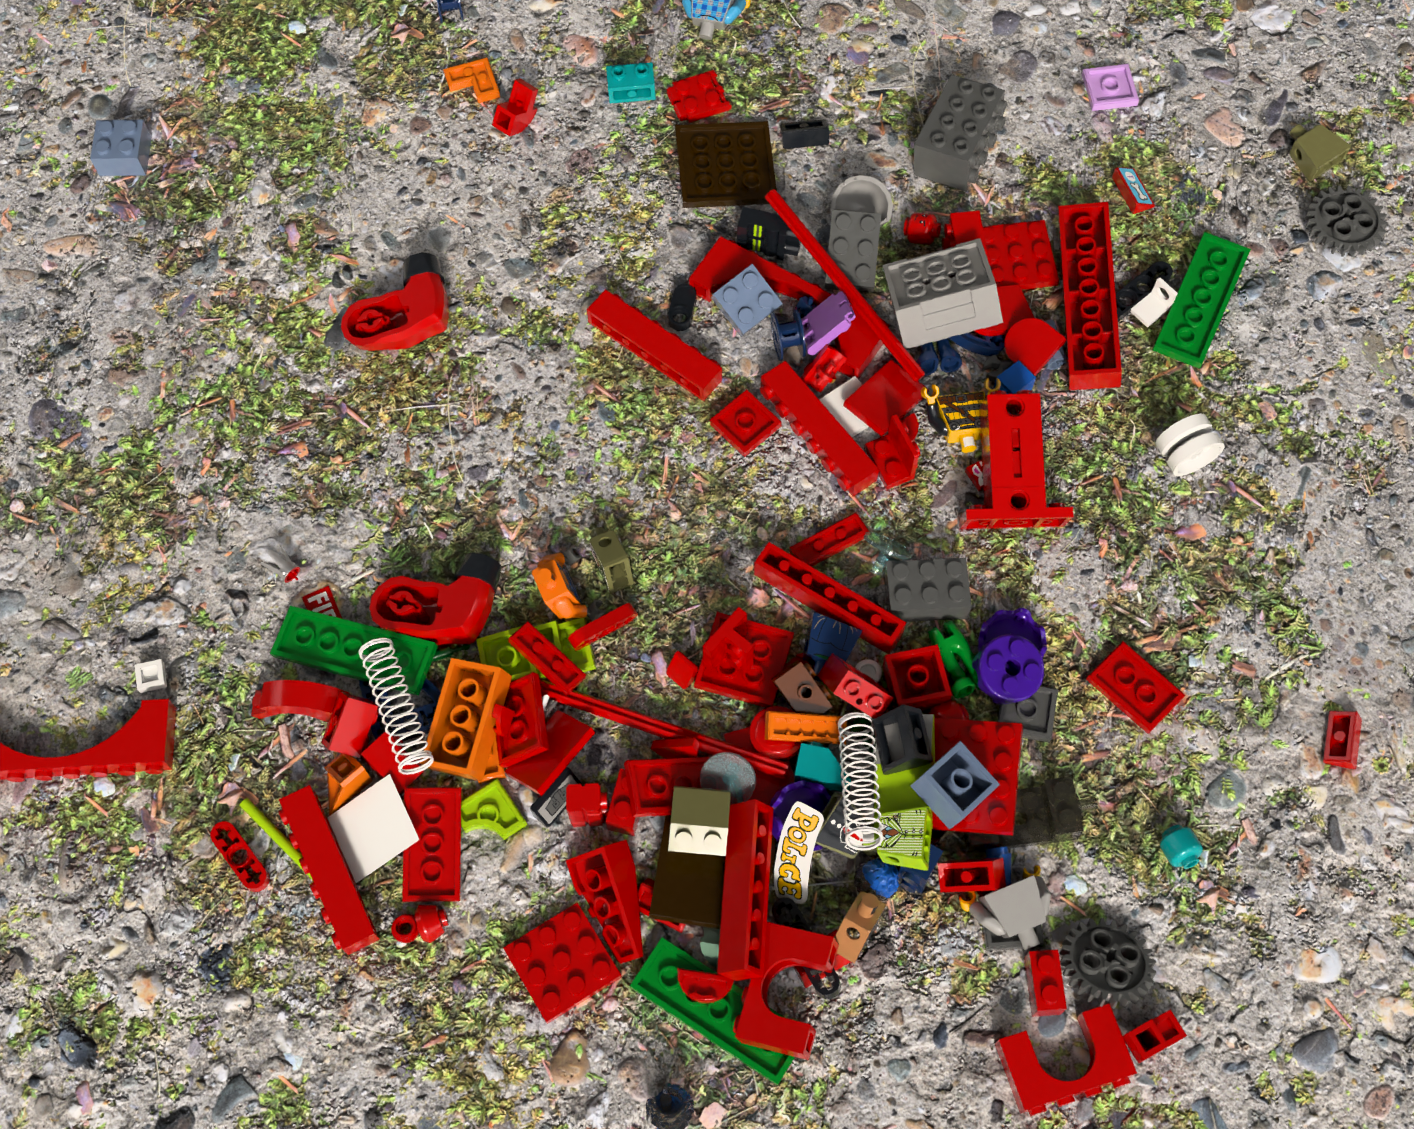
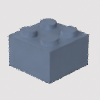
(121, 147)
(746, 300)
(955, 785)

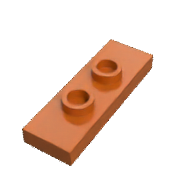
(803, 727)

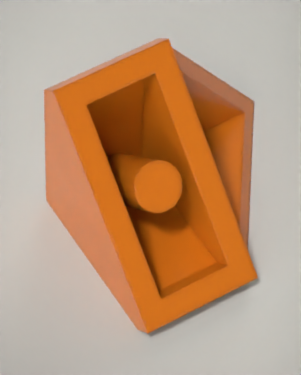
(345, 780)

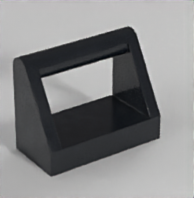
(913, 738)

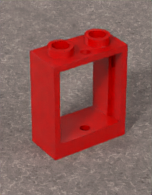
(854, 686)

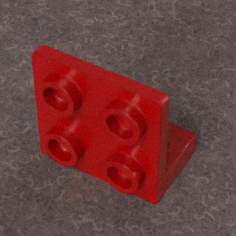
(894, 454)

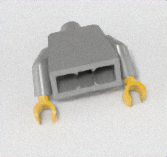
(1013, 908)

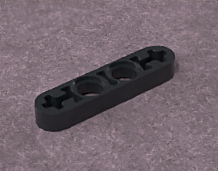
(1136, 295)
(796, 914)

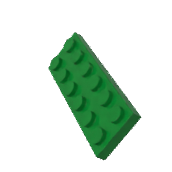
(1201, 300)
(335, 643)
(714, 1021)

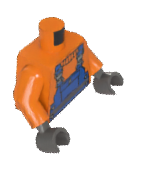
(558, 588)

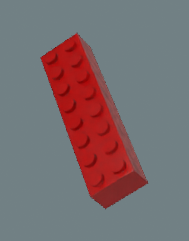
(1089, 296)

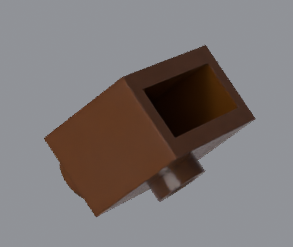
(801, 690)

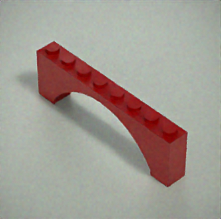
(729, 259)
(139, 746)

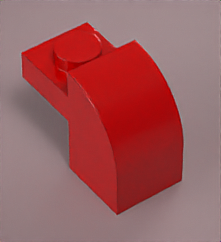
(519, 111)
(1154, 1036)

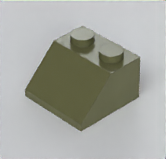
(699, 820)

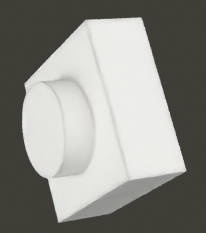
(150, 675)

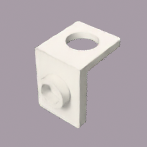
(1154, 304)

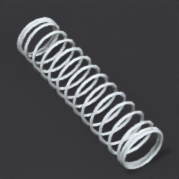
(859, 750)
(417, 754)

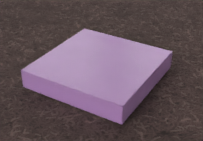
(1110, 87)

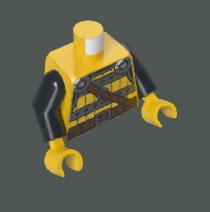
(957, 415)

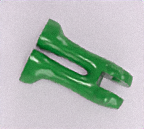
(956, 643)

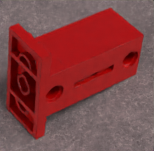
(1013, 467)

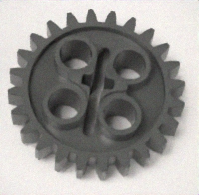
(1345, 221)
(1107, 963)

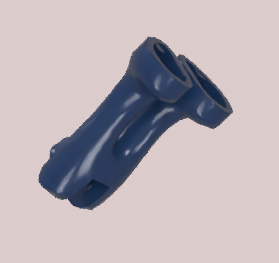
(948, 358)

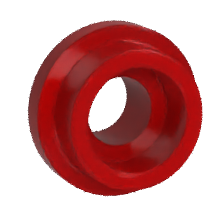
(397, 925)

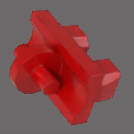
(823, 368)

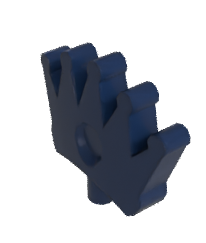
(805, 305)

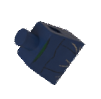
(827, 637)

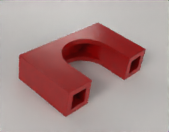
(757, 1023)
(1035, 1088)

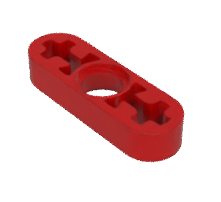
(602, 626)
(235, 836)

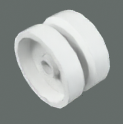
(1189, 444)

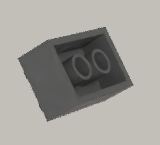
(854, 247)
(927, 589)

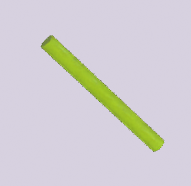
(273, 832)

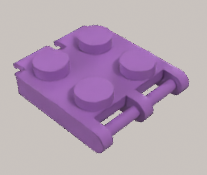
(827, 322)

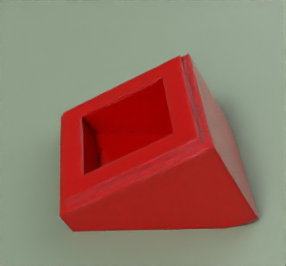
(682, 670)

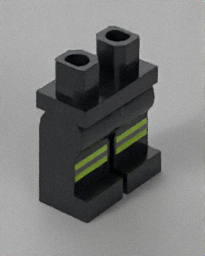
(766, 234)

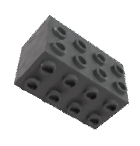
(959, 133)

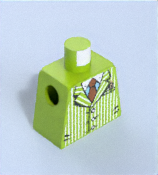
(905, 838)

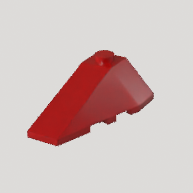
(610, 888)

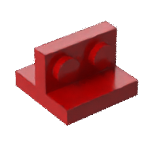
(729, 643)

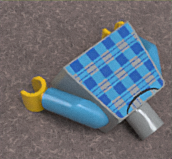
(713, 14)

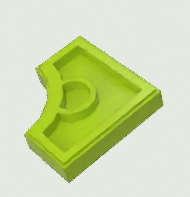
(491, 810)

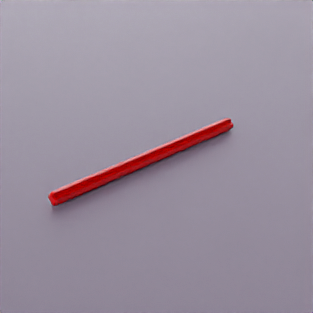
(845, 285)
(661, 728)

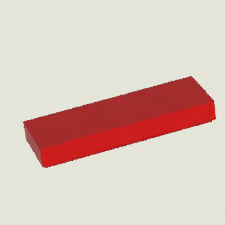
(830, 540)
(547, 658)

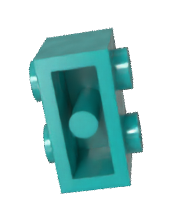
(630, 82)

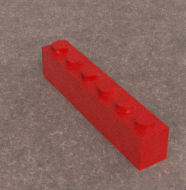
(655, 344)
(819, 429)
(828, 597)
(328, 870)
(745, 891)

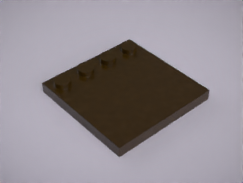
(724, 164)
(690, 885)

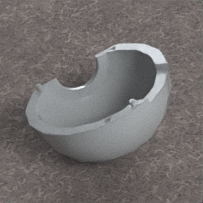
(863, 195)

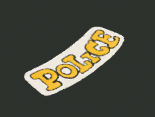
(796, 852)

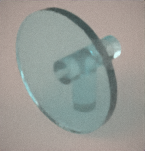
(887, 547)
(729, 773)

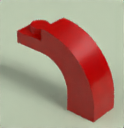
(295, 698)

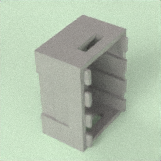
(943, 294)

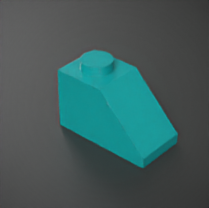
(819, 766)

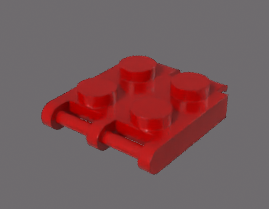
(697, 97)

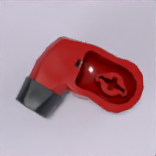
(401, 316)
(439, 611)

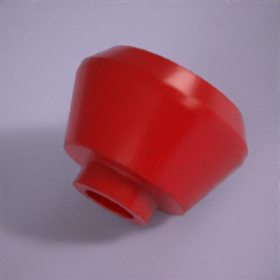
(430, 922)

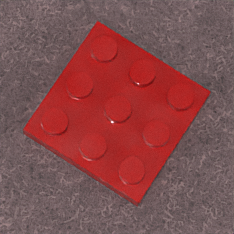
(1021, 255)
(755, 686)
(562, 962)

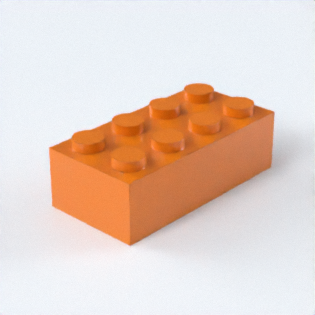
(463, 718)

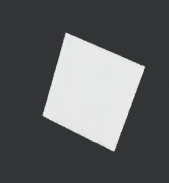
(373, 828)

